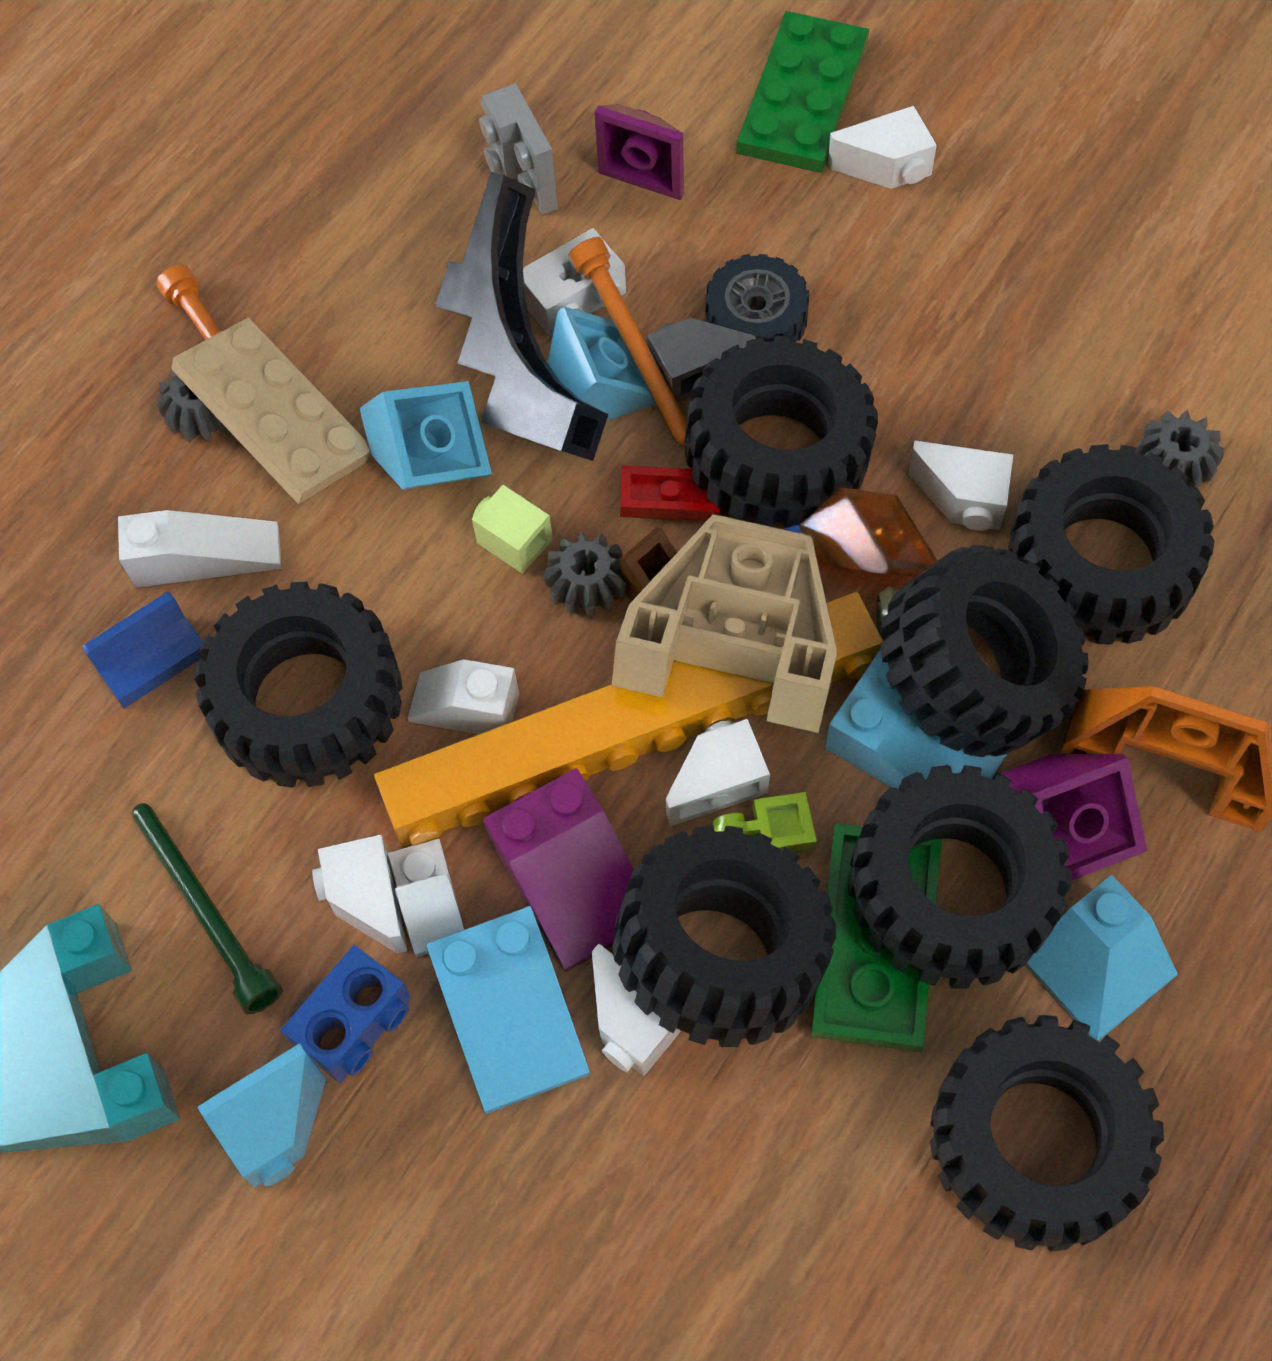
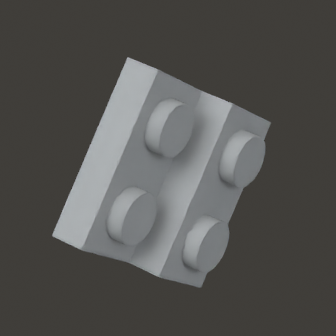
(518, 145)

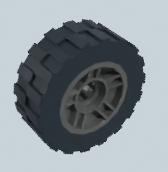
(760, 283)

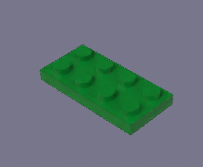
(802, 91)
(861, 993)

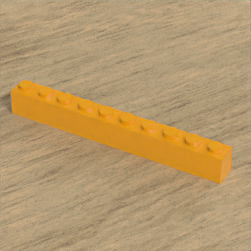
(590, 734)

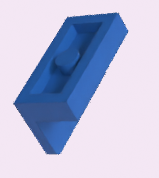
(145, 649)

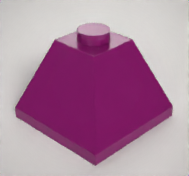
(640, 149)
(1091, 803)

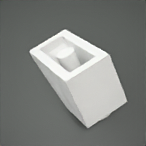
(884, 149)
(963, 482)
(465, 697)
(718, 773)
(361, 889)
(627, 1032)

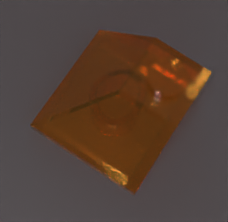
(868, 534)

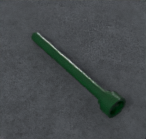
(253, 985)

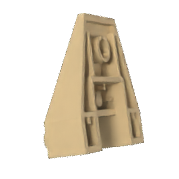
(740, 605)

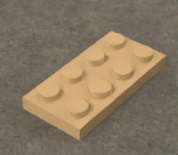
(272, 409)

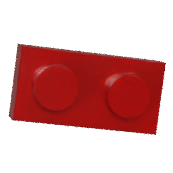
(663, 494)

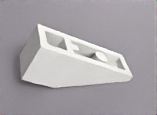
(194, 546)

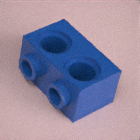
(335, 1006)

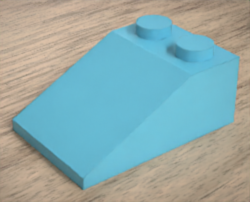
(885, 741)
(508, 1009)

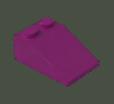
(564, 864)

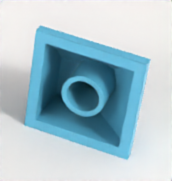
(596, 364)
(426, 435)
(1103, 959)
(268, 1116)

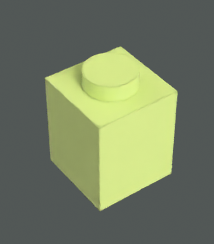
(512, 528)

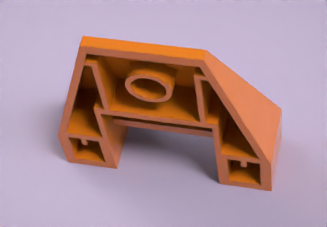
(1186, 732)

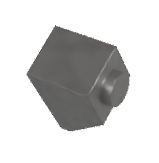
(687, 348)

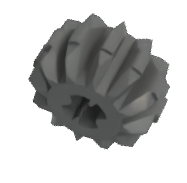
(185, 411)
(1184, 445)
(568, 578)

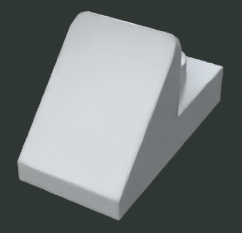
(425, 894)

